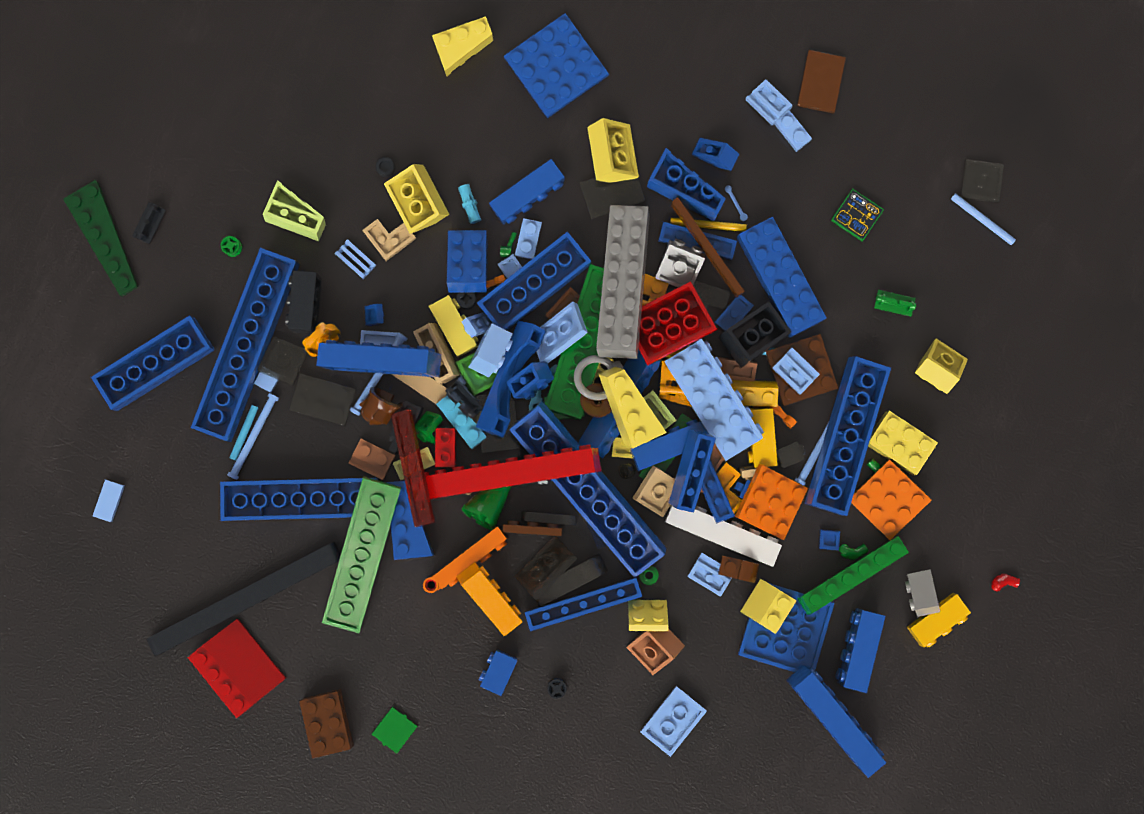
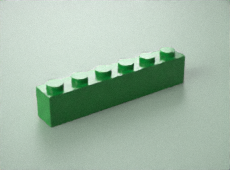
(853, 575)

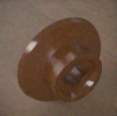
(592, 409)

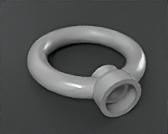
(579, 369)

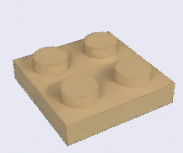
(655, 491)

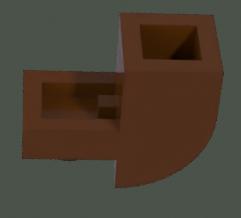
(738, 569)

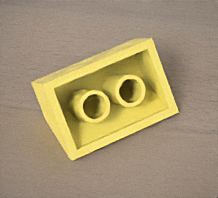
(612, 151)
(416, 198)

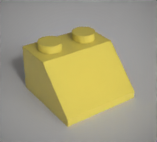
(941, 366)
(768, 606)

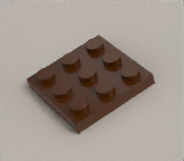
(814, 352)

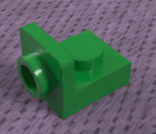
(427, 425)

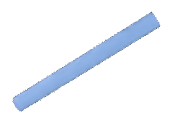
(983, 219)

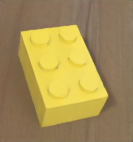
(901, 443)

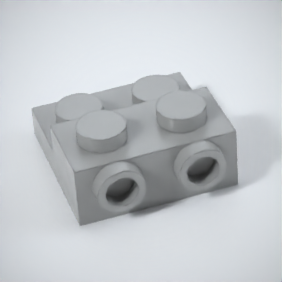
(680, 263)

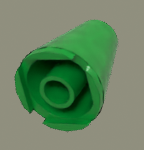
(487, 506)

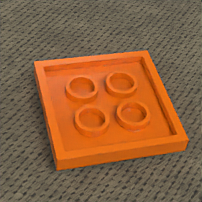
(890, 499)
(771, 502)

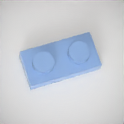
(793, 131)
(528, 239)
(476, 324)

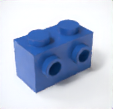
(530, 380)
(498, 673)

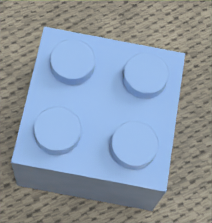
(491, 350)

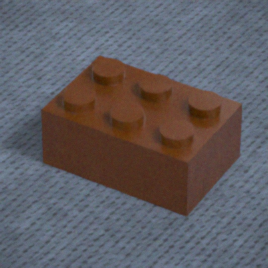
(326, 723)

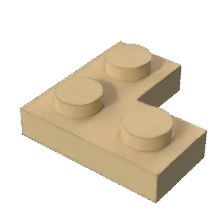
(388, 243)

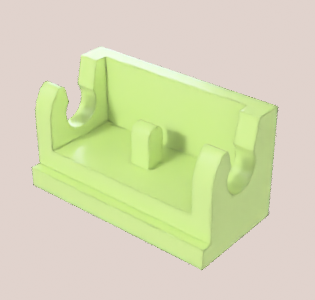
(659, 410)

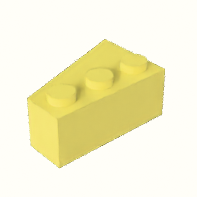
(462, 42)

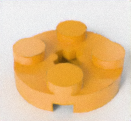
(320, 335)

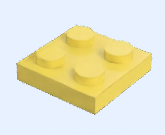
(648, 615)

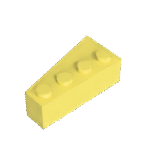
(631, 412)

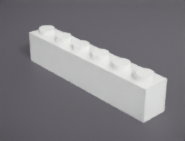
(726, 534)

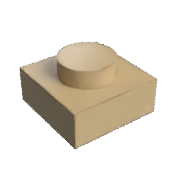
(747, 472)

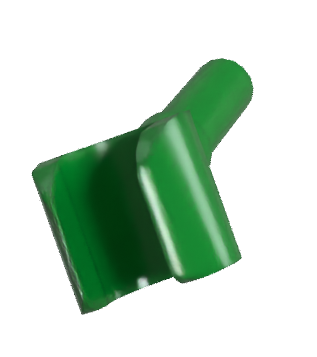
(505, 251)

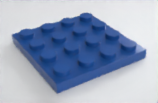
(556, 65)
(796, 641)

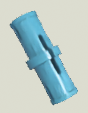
(469, 203)

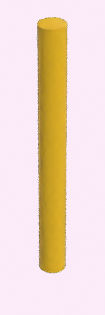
(712, 225)

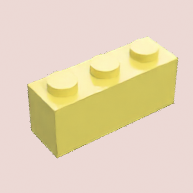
(450, 322)

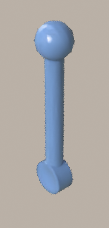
(743, 217)

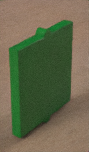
(394, 730)

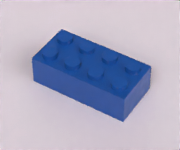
(860, 650)

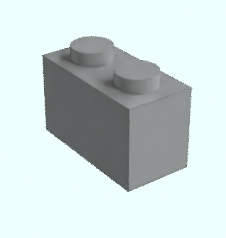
(923, 593)

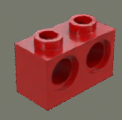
(445, 447)

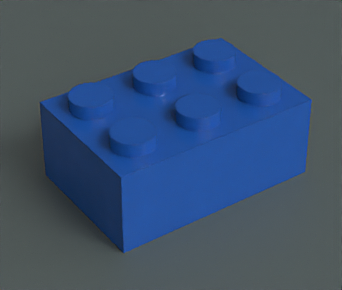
(467, 261)

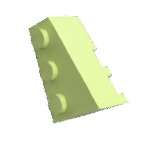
(291, 213)

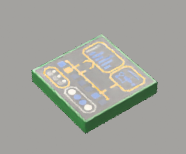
(857, 215)

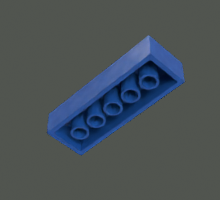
(781, 276)
(534, 282)
(379, 358)
(152, 363)
(839, 724)

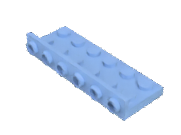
(714, 399)

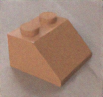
(655, 649)

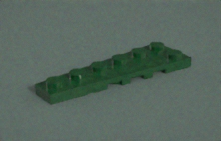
(96, 223)

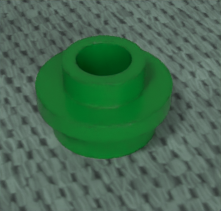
(654, 578)

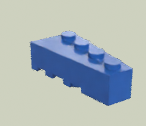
(675, 180)
(407, 539)

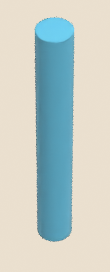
(243, 433)

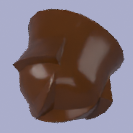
(377, 406)

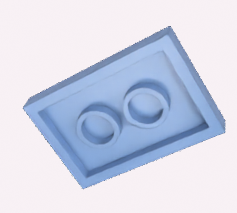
(561, 332)
(673, 721)

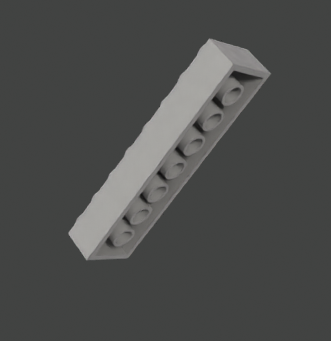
(623, 282)

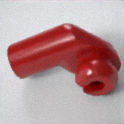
(1003, 580)

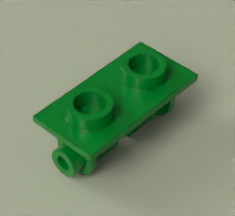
(895, 303)

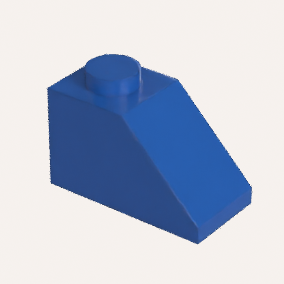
(716, 153)

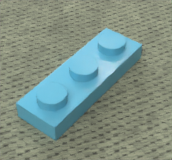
(464, 425)

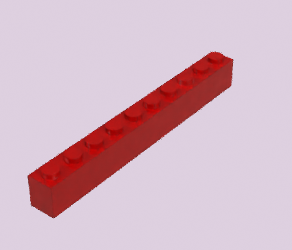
(513, 472)

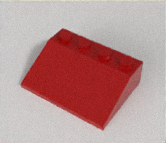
(673, 323)
(236, 668)

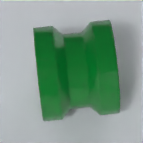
(229, 243)

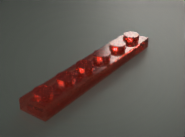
(412, 468)

